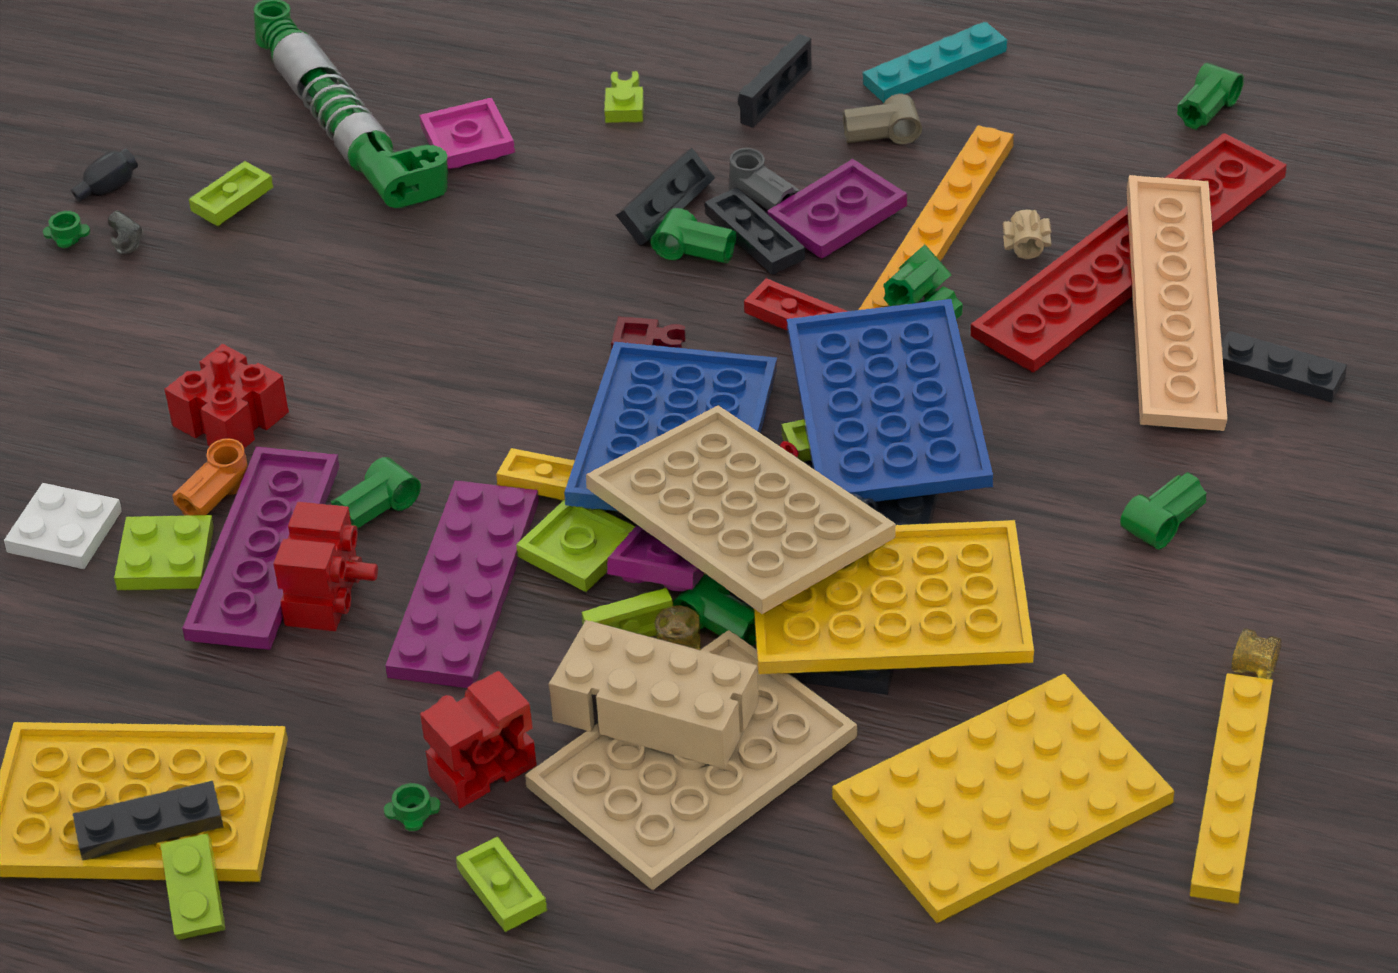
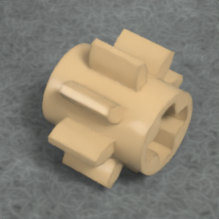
(1027, 234)

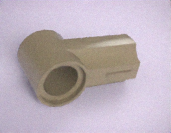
(892, 120)

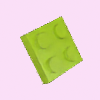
(574, 544)
(164, 552)

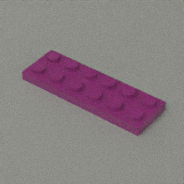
(462, 585)
(239, 589)

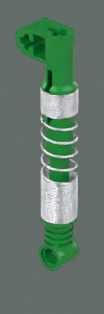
(397, 177)

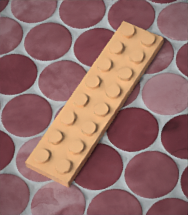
(1175, 304)

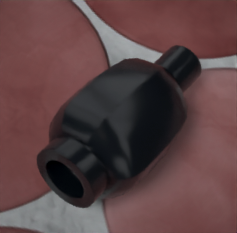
(106, 174)

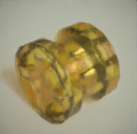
(679, 626)
(1256, 654)

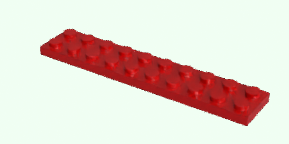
(1096, 272)

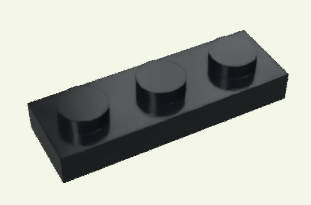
(775, 81)
(670, 190)
(755, 230)
(1282, 366)
(147, 820)

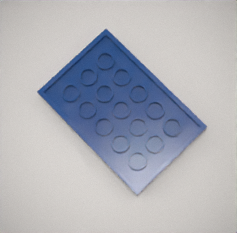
(657, 389)
(889, 401)

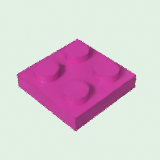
(468, 132)

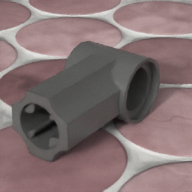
(756, 180)

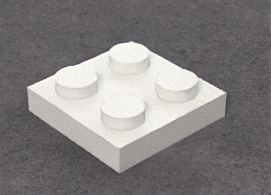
(63, 526)

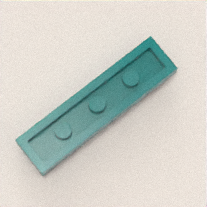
(935, 61)

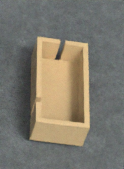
(655, 693)

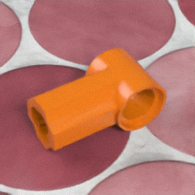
(214, 480)

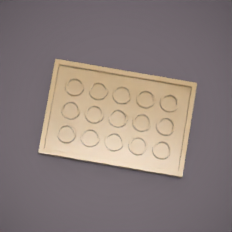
(740, 508)
(667, 810)

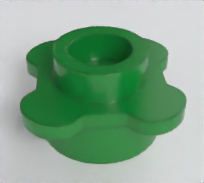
(66, 229)
(411, 806)

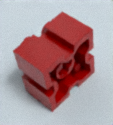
(226, 398)
(319, 566)
(478, 739)

